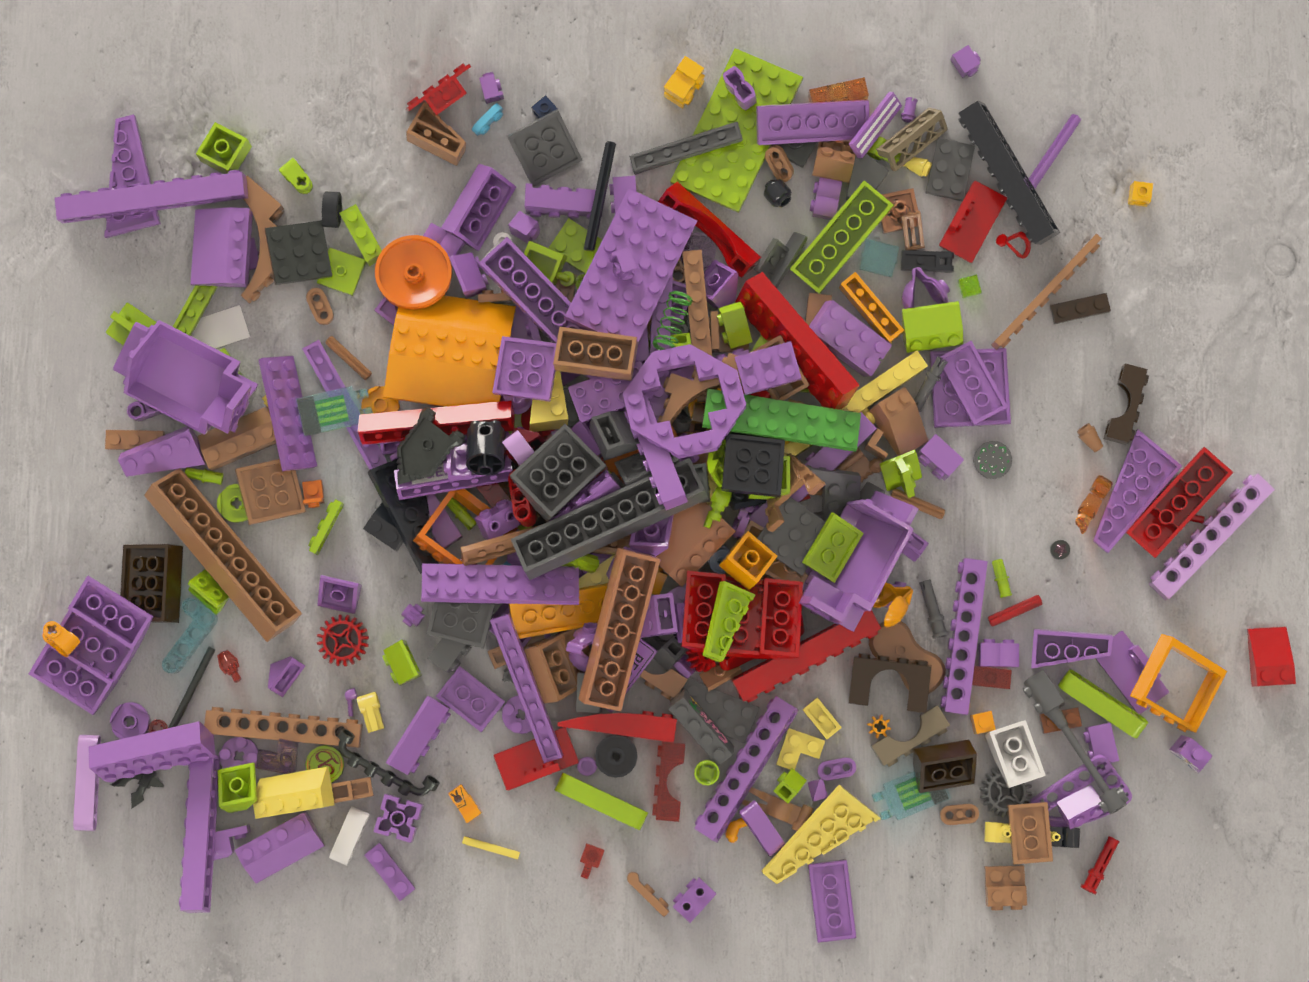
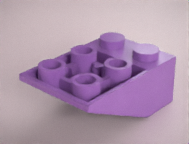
(660, 616)

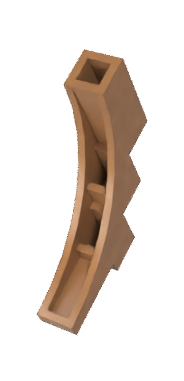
(265, 211)
(684, 390)

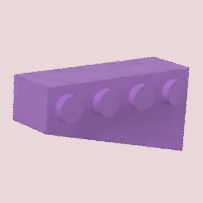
(558, 202)
(164, 453)
(1059, 647)

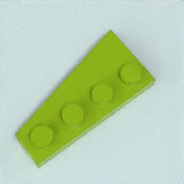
(727, 613)

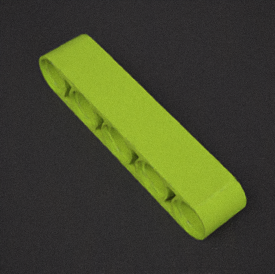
(1103, 703)
(601, 801)

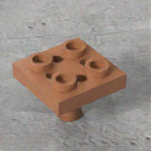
(903, 200)

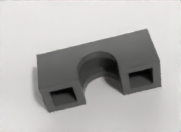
(668, 650)

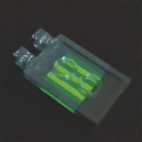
(331, 410)
(904, 798)

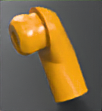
(733, 829)

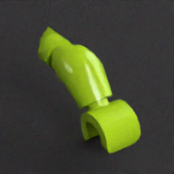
(719, 500)

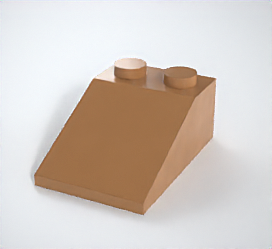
(900, 422)

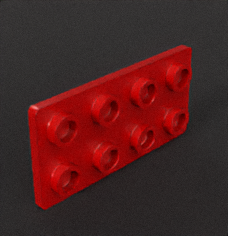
(444, 94)
(973, 221)
(525, 764)

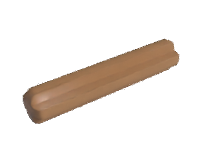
(345, 355)
(922, 505)

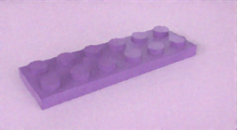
(810, 122)
(281, 391)

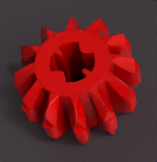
(699, 661)

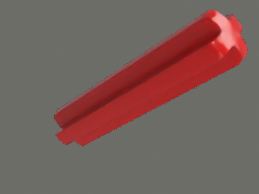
(1015, 610)

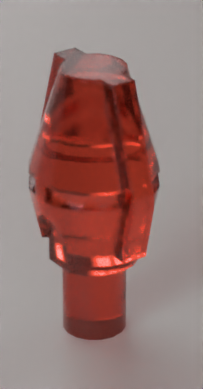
(229, 665)

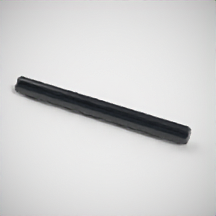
(600, 195)

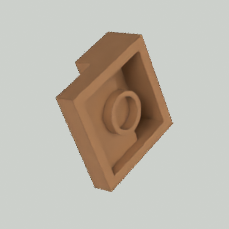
(1005, 887)

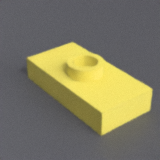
(821, 718)

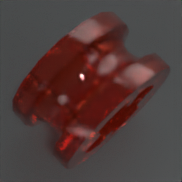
(155, 722)

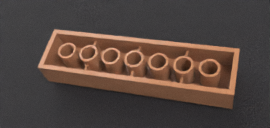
(619, 629)

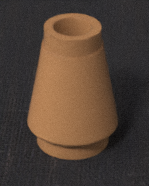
(1090, 437)

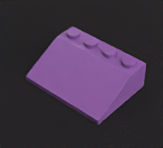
(221, 247)

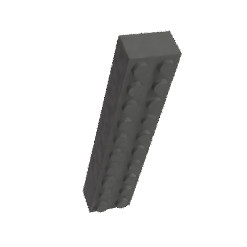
(601, 523)

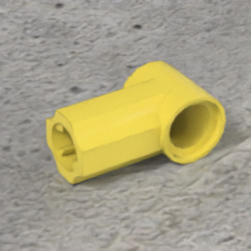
(369, 707)

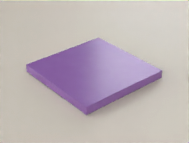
(946, 405)

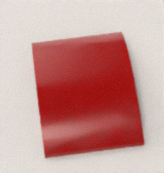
(766, 630)

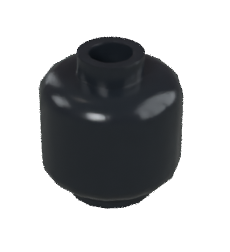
(777, 193)

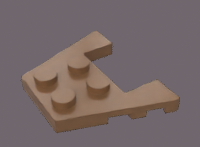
(799, 475)

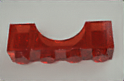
(671, 756)

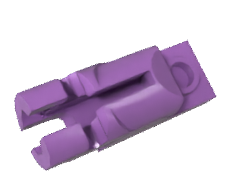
(224, 843)

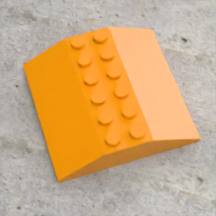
(447, 352)

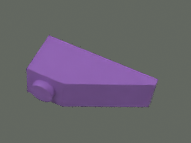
(443, 528)

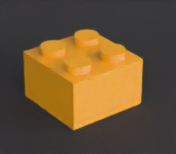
(748, 560)

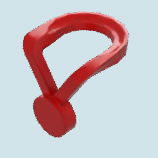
(1003, 240)

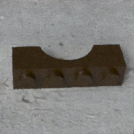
(1132, 382)

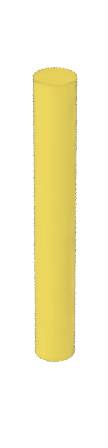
(490, 847)

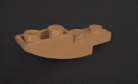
(352, 789)

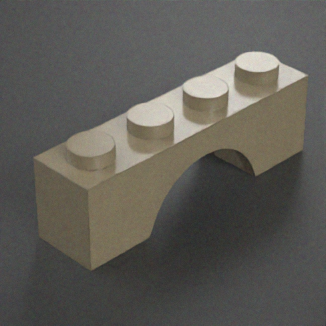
(931, 723)

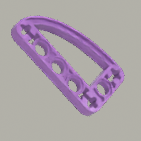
(1079, 784)

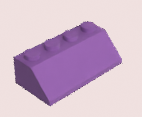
(479, 206)
(418, 735)
(279, 847)

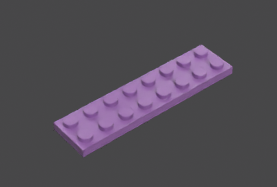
(498, 585)

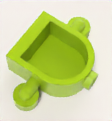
(549, 263)

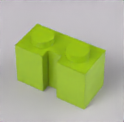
(735, 325)

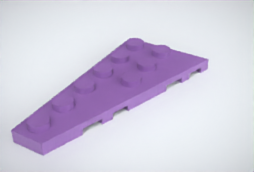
(1140, 480)

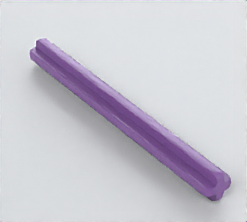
(1054, 149)

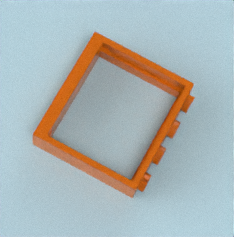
(438, 552)

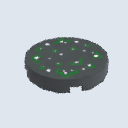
(992, 459)

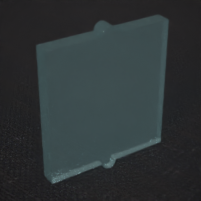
(879, 258)

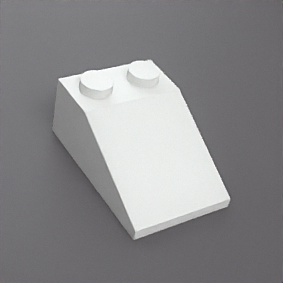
(1015, 754)

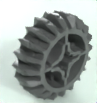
(999, 798)

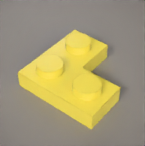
(796, 743)

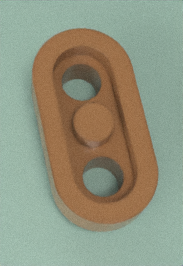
(776, 163)
(320, 306)
(959, 814)

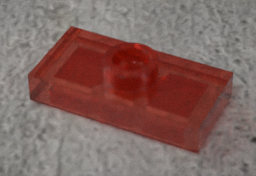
(991, 677)

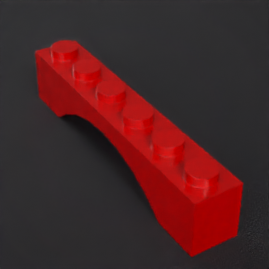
(735, 251)

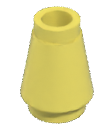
(919, 166)

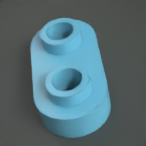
(483, 124)

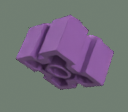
(404, 829)

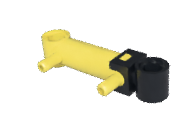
(1060, 836)

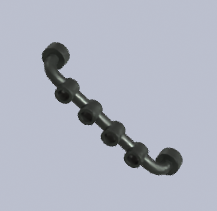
(388, 777)

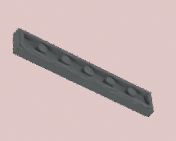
(686, 148)

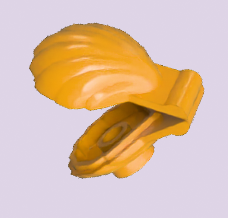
(901, 599)

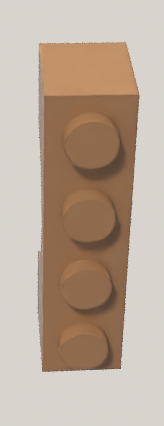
(669, 682)

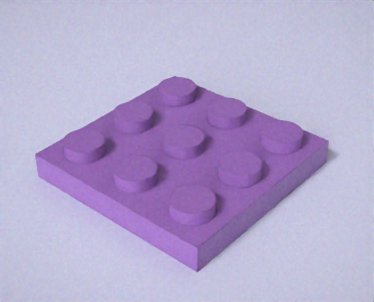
(525, 369)

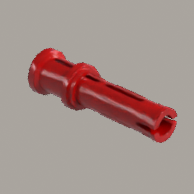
(1096, 874)

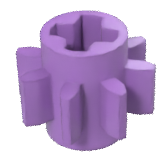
(413, 615)

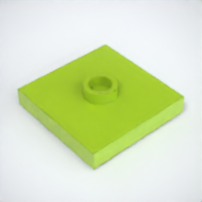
(345, 272)

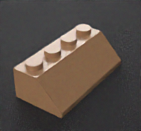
(252, 435)

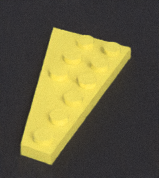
(823, 831)

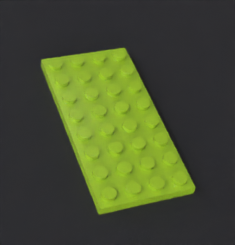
(730, 171)

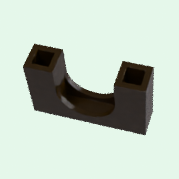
(866, 668)

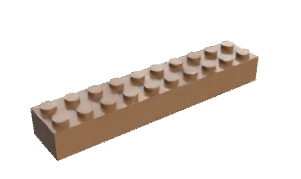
(223, 554)

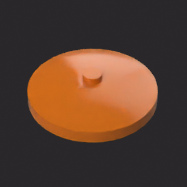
(413, 272)

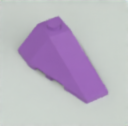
(596, 489)

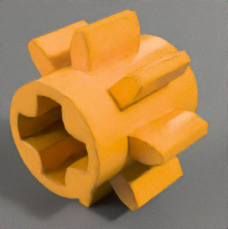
(883, 723)

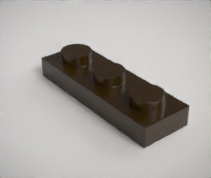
(1080, 308)

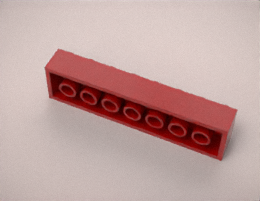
(775, 317)
(811, 652)

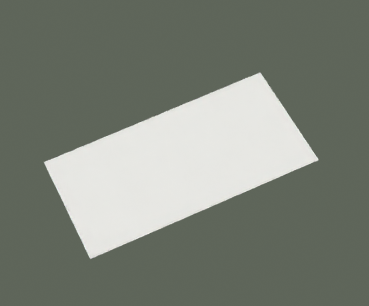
(222, 328)

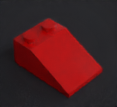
(1270, 657)

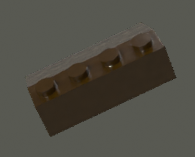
(153, 579)

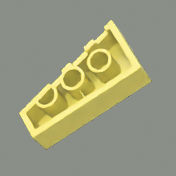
(550, 414)

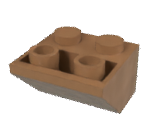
(834, 161)

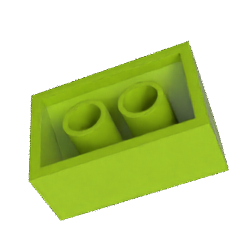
(932, 327)

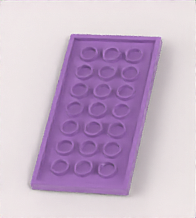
(656, 242)

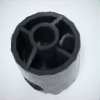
(485, 448)

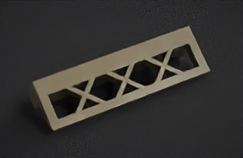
(913, 133)

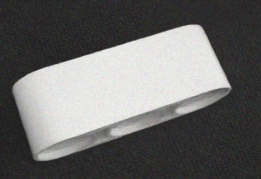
(349, 836)

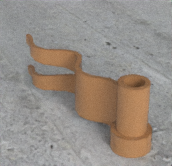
(781, 810)

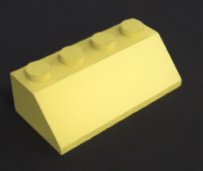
(293, 792)

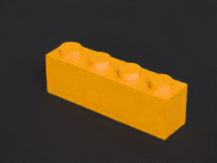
(871, 308)

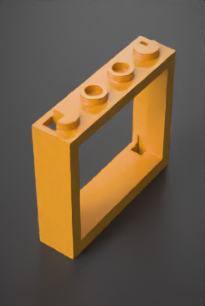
(1204, 695)

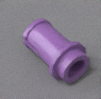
(909, 110)

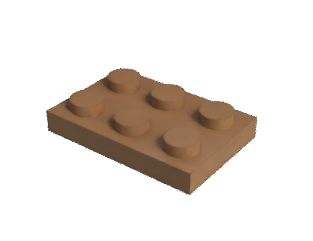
(1030, 833)

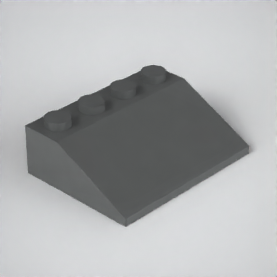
(557, 472)

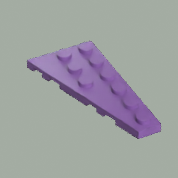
(128, 169)

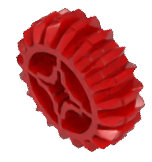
(338, 648)

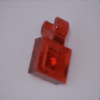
(591, 857)

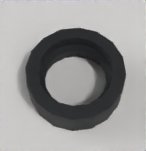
(331, 208)

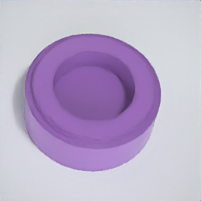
(587, 766)

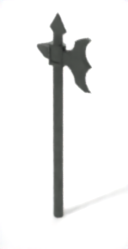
(148, 780)

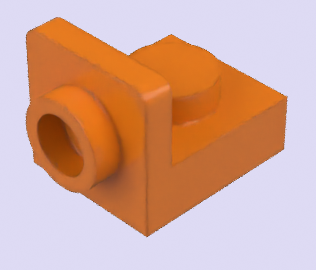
(313, 493)

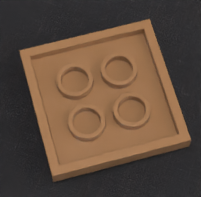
(269, 492)

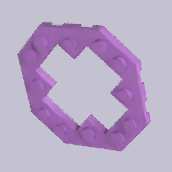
(661, 433)

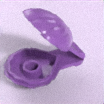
(936, 289)
(583, 638)

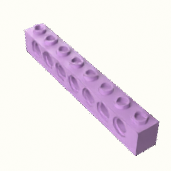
(1261, 490)

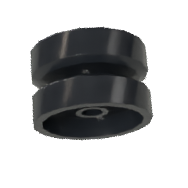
(605, 760)

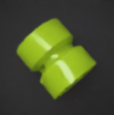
(706, 772)

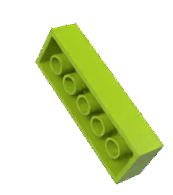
(842, 237)

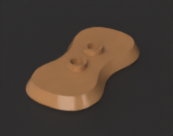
(900, 643)

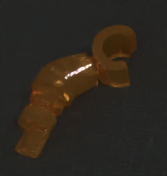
(1091, 504)

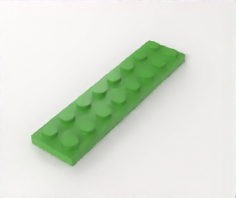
(791, 421)

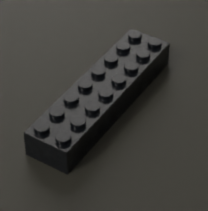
(1008, 172)

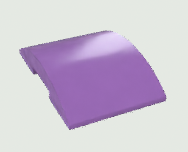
(109, 638)

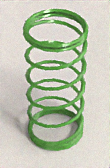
(676, 300)

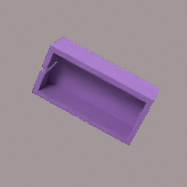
(849, 338)

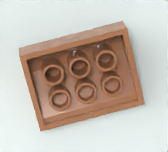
(692, 543)

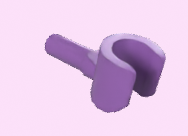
(349, 695)

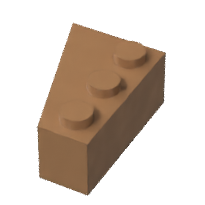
(435, 136)

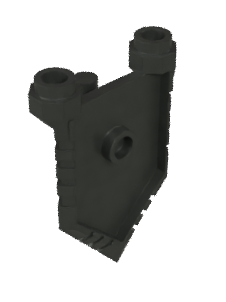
(424, 448)

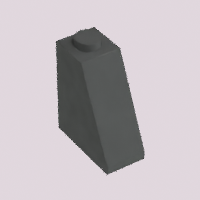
(867, 170)

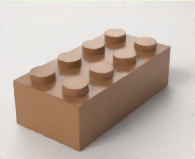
(595, 353)

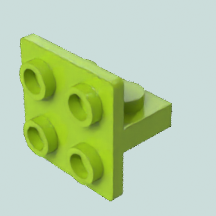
(124, 322)
(902, 472)
(208, 591)

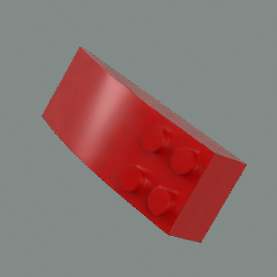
(1179, 502)
(627, 724)

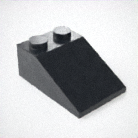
(382, 527)

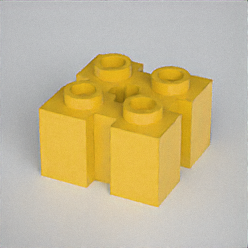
(683, 82)

